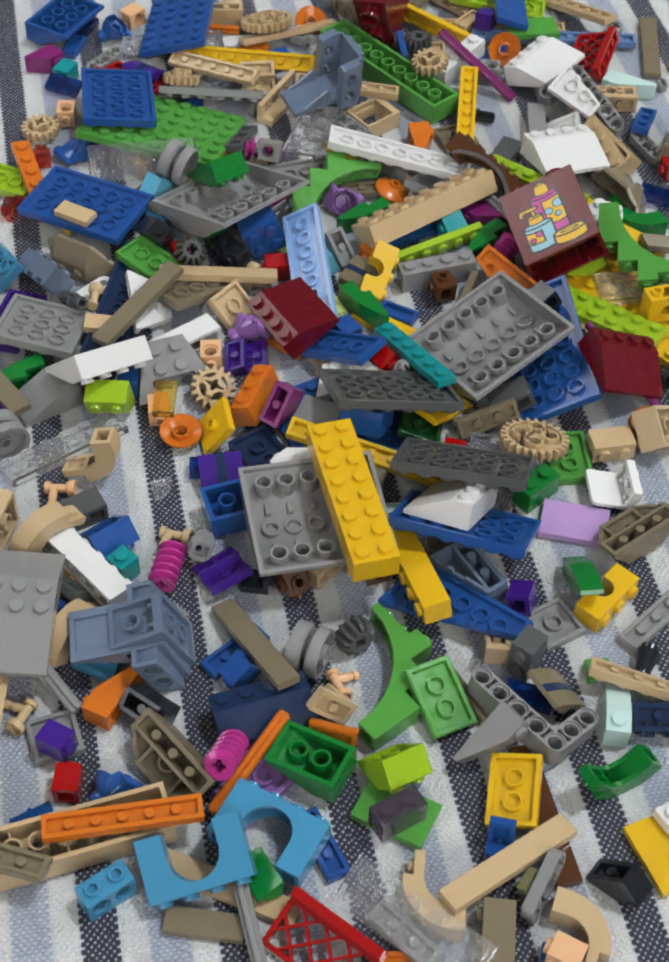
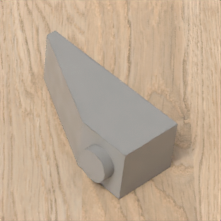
(496, 732)

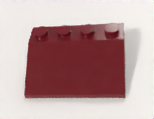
(293, 315)
(623, 362)

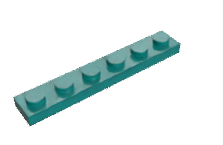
(416, 356)

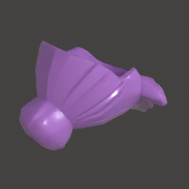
(341, 199)
(247, 327)

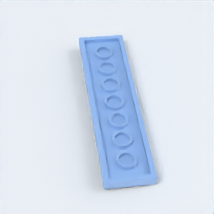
(308, 252)

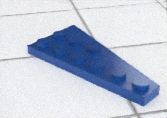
(469, 608)

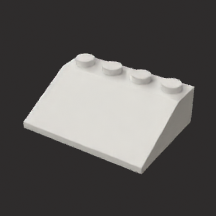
(540, 62)
(563, 147)
(103, 361)
(453, 503)

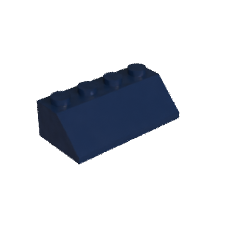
(255, 705)

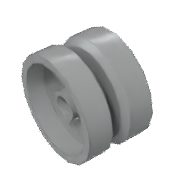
(177, 161)
(12, 435)
(309, 648)

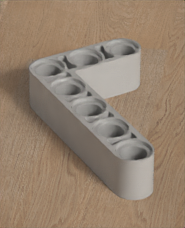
(610, 120)
(541, 737)

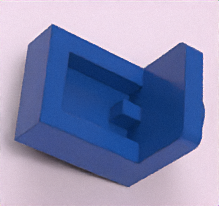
(500, 834)

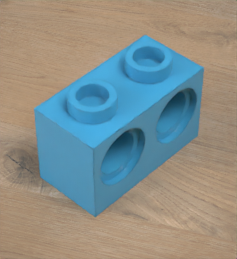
(106, 890)

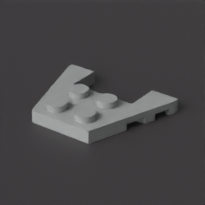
(171, 359)

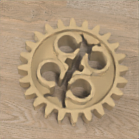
(267, 21)
(534, 439)

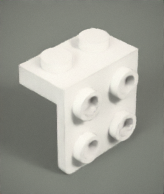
(615, 489)

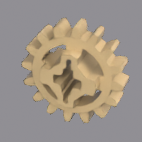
(429, 61)
(181, 77)
(40, 128)
(205, 384)

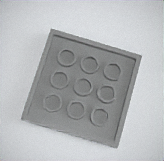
(42, 326)

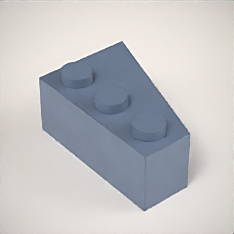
(46, 272)
(472, 568)

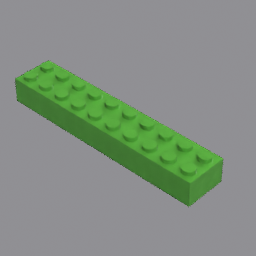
(383, 65)

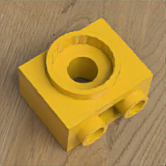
(655, 303)

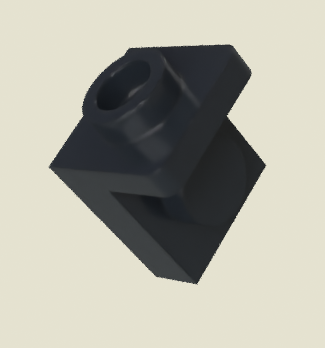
(257, 584)

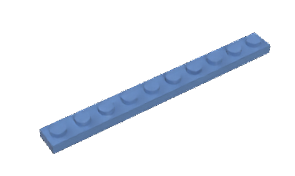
(626, 40)

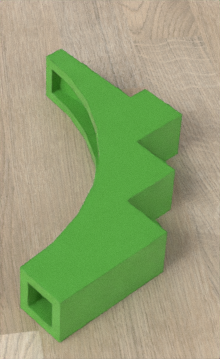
(337, 171)
(631, 255)
(397, 707)

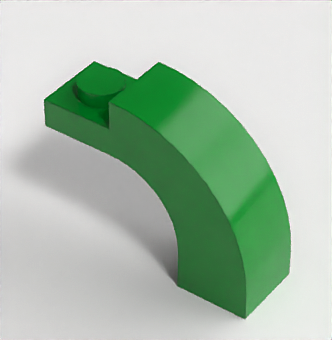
(644, 222)
(622, 774)

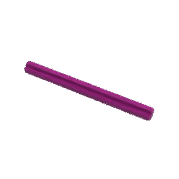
(472, 61)

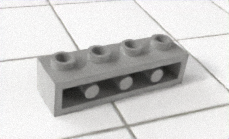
(415, 274)

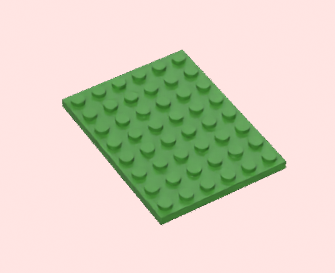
(175, 120)

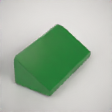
(268, 882)

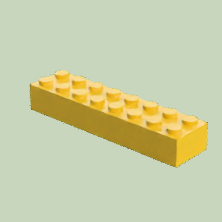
(352, 500)

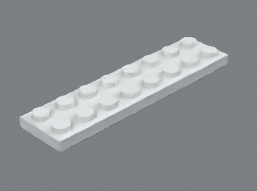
(393, 153)

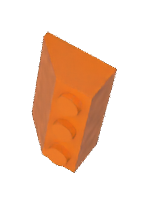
(253, 395)

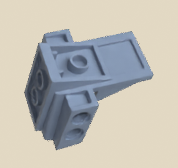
(335, 82)
(142, 626)

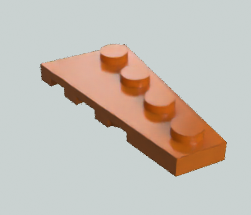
(494, 261)

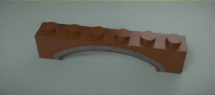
(464, 150)

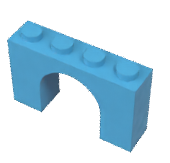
(308, 831)
(165, 884)

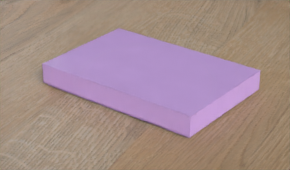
(572, 522)

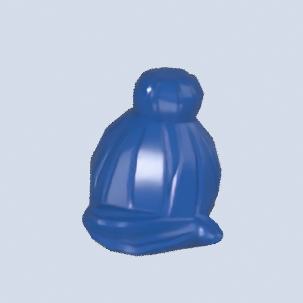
(113, 29)
(72, 151)
(111, 784)

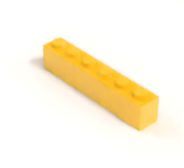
(421, 579)

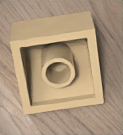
(651, 428)

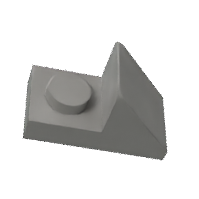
(339, 246)

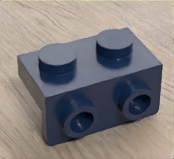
(650, 719)

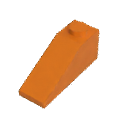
(420, 134)
(102, 703)

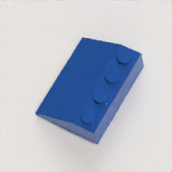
(60, 20)

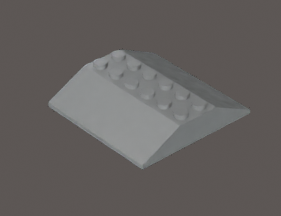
(207, 209)
(491, 334)
(290, 517)
(28, 610)

